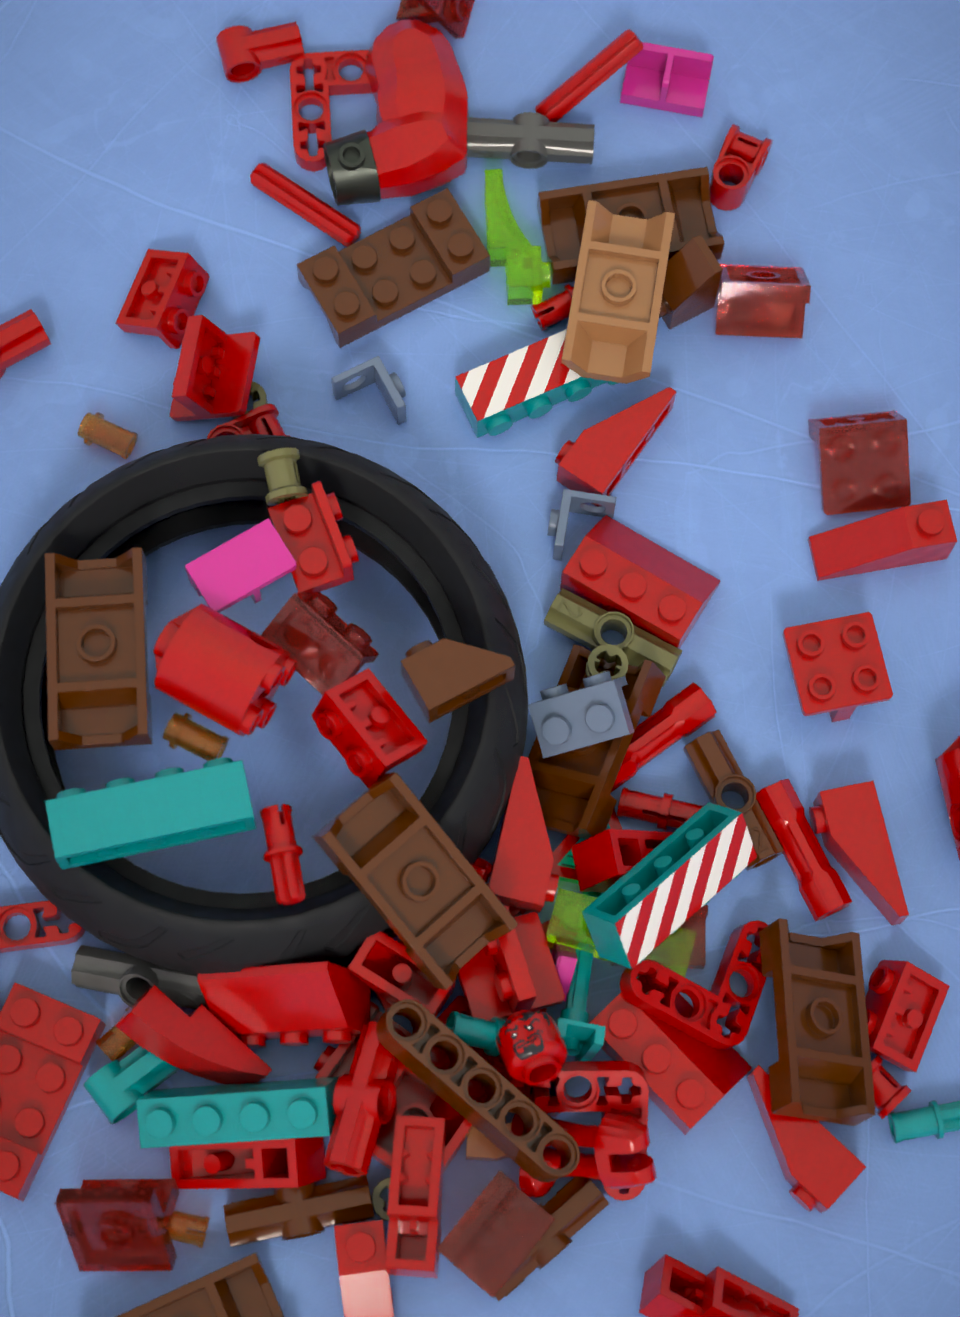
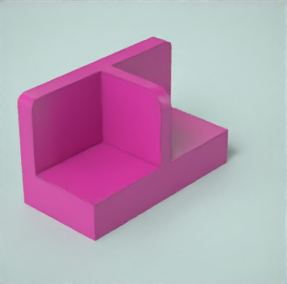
(668, 79)
(241, 567)

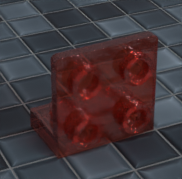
(862, 461)

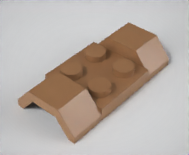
(617, 295)

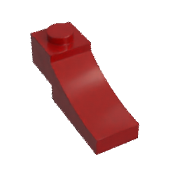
(415, 1197)
(681, 1291)

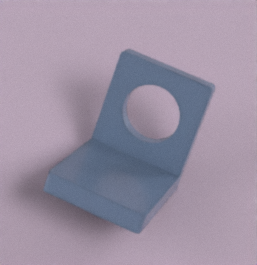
(373, 372)
(574, 502)

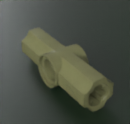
(586, 623)

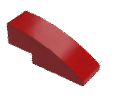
(191, 1041)

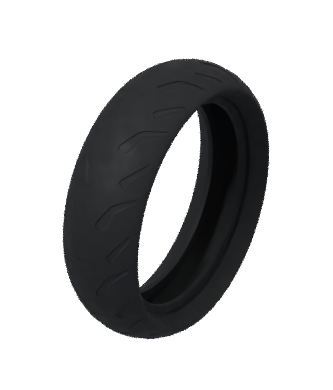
(208, 488)

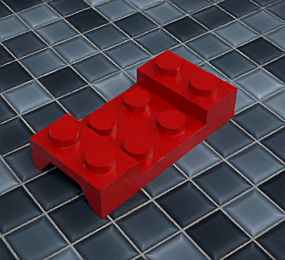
(41, 1064)

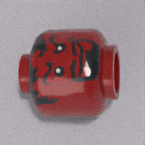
(531, 1047)

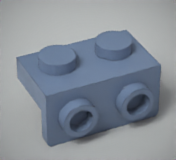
(581, 716)

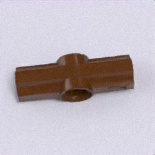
(720, 773)
(572, 1209)
(298, 1211)

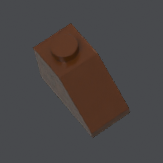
(690, 283)
(452, 674)

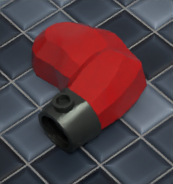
(418, 117)

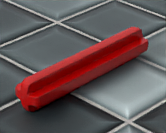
(590, 76)
(305, 204)

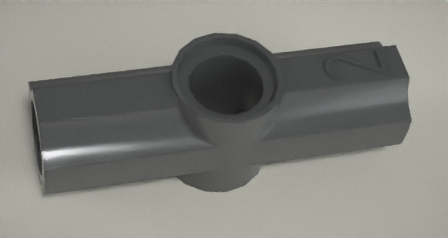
(530, 140)
(132, 977)

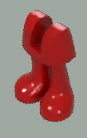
(612, 1159)

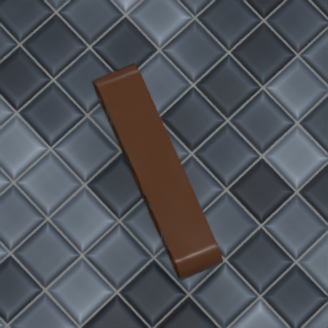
(500, 1096)

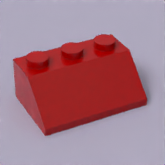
(639, 579)
(289, 1003)
(680, 1072)

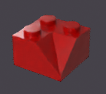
(418, 1099)

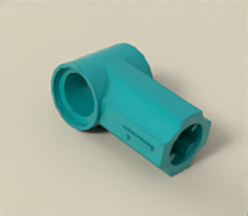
(124, 1081)

